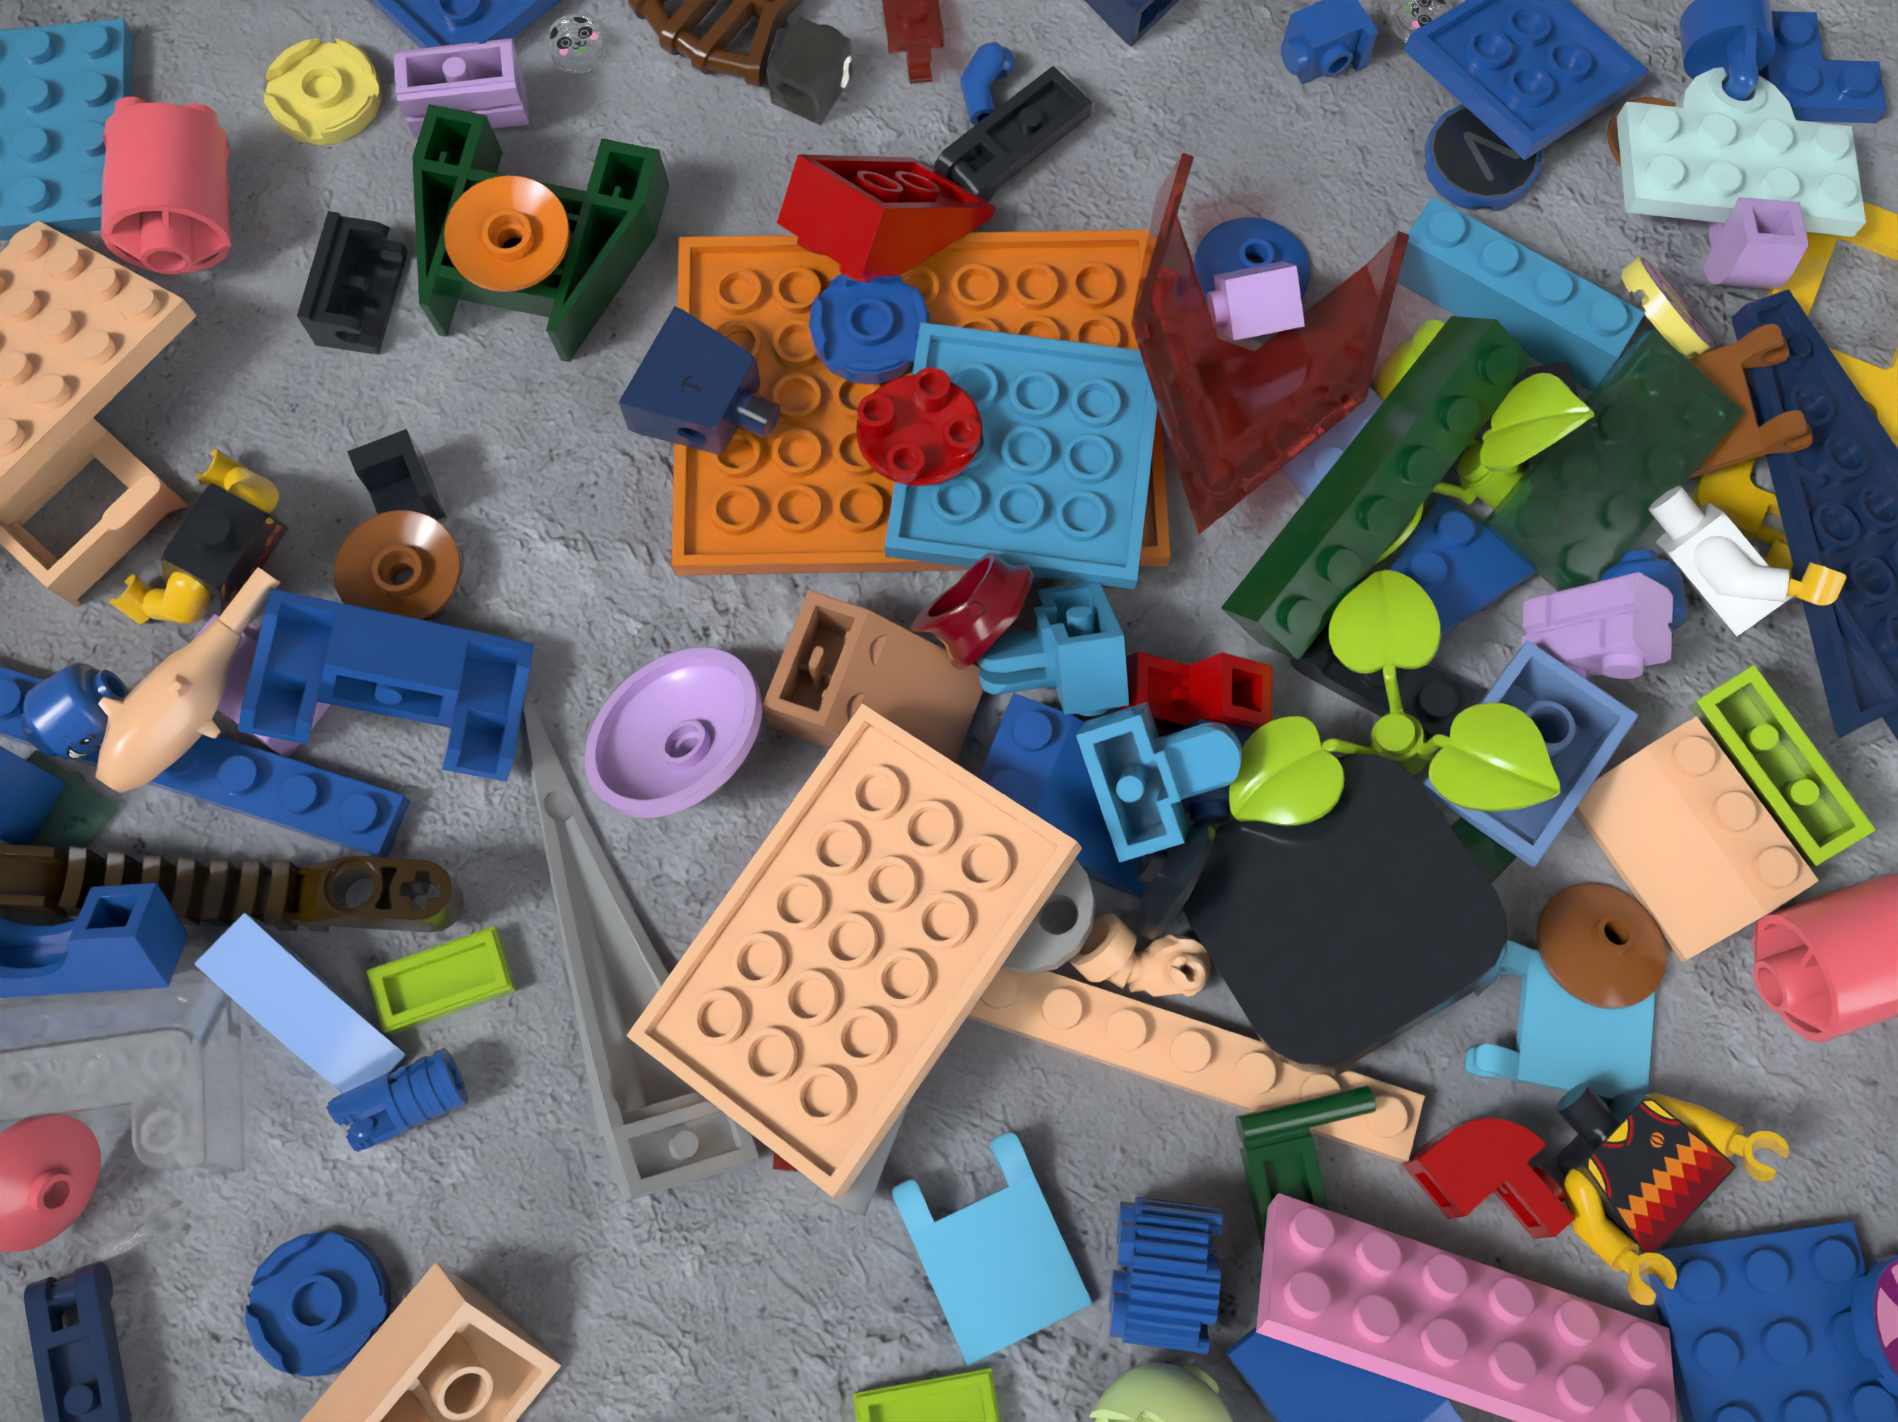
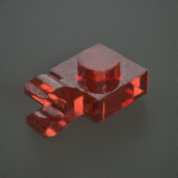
(913, 28)

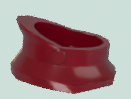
(976, 608)

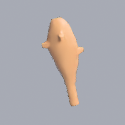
(177, 698)

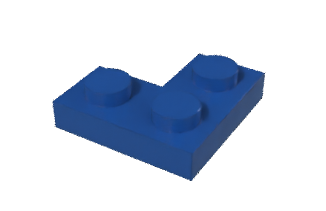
(1819, 87)

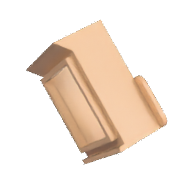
(111, 538)

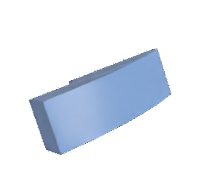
(299, 1006)

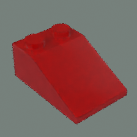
(876, 212)

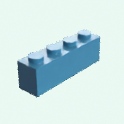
(1536, 300)

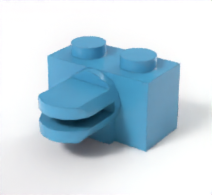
(1073, 651)
(1147, 775)

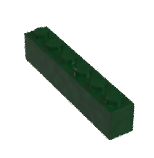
(1377, 484)

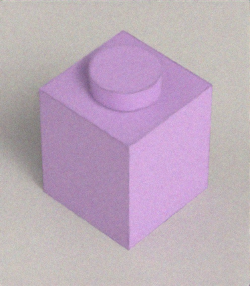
(1256, 301)

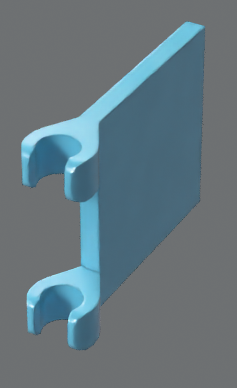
(1567, 1040)
(996, 1261)

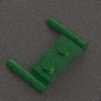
(1281, 1151)

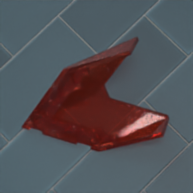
(1238, 410)

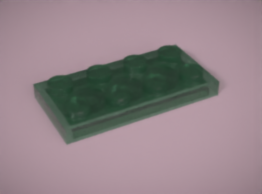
(1594, 486)

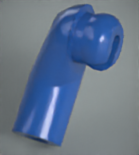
(988, 63)

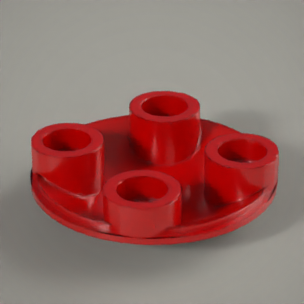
(919, 429)

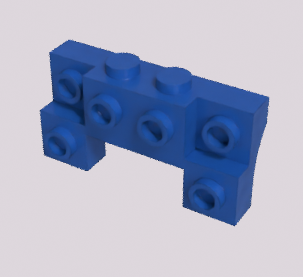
(387, 667)

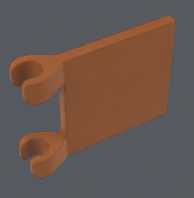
(1745, 438)

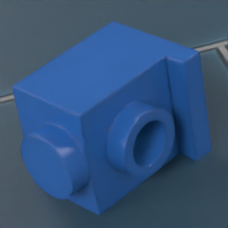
(1328, 39)

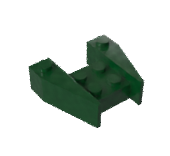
(607, 226)

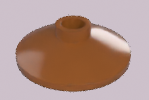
(392, 544)
(1583, 958)

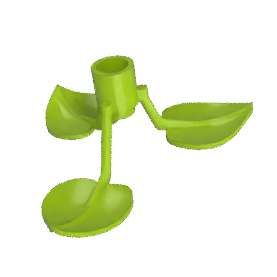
(1524, 424)
(1485, 765)

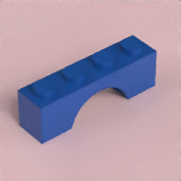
(117, 943)

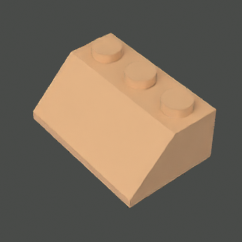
(1692, 840)
(440, 1360)

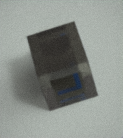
(810, 70)

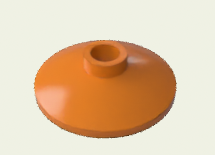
(502, 211)

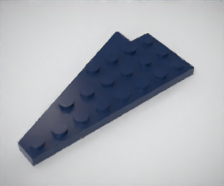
(1835, 512)

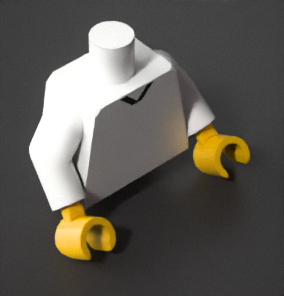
(1728, 570)

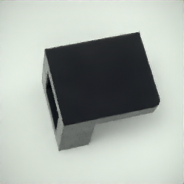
(396, 475)

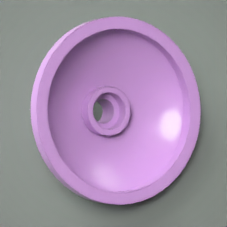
(673, 732)

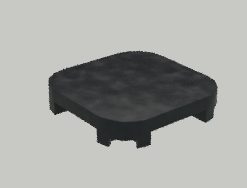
(1349, 920)

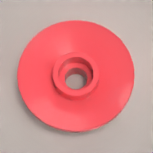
(44, 1178)

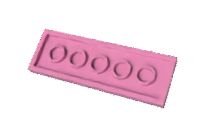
(1456, 1324)

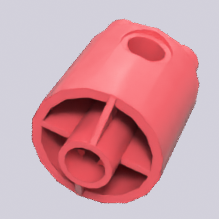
(166, 186)
(1832, 960)

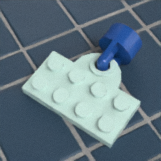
(1735, 133)

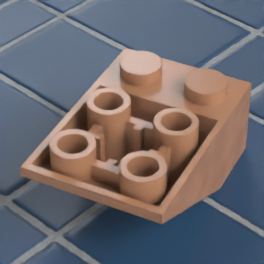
(856, 657)

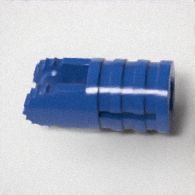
(399, 1100)

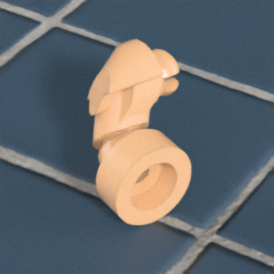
(1163, 968)

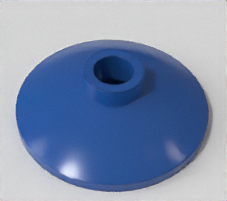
(1231, 242)

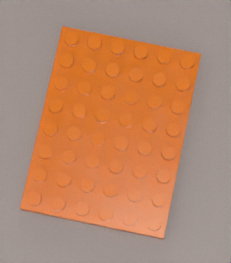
(806, 490)

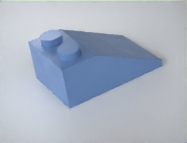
(1580, 734)

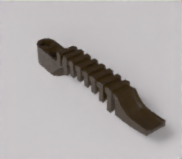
(286, 897)

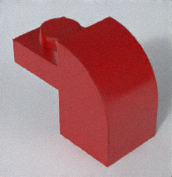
(1212, 689)
(1487, 1157)

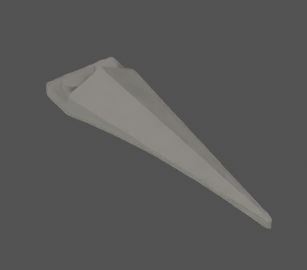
(649, 1117)

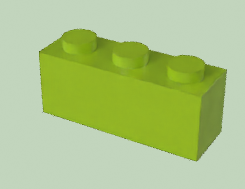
(1782, 766)

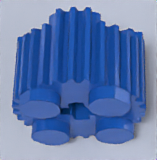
(1169, 1274)

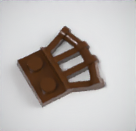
(709, 52)

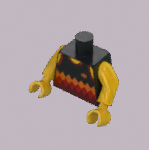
(213, 548)
(1645, 1171)

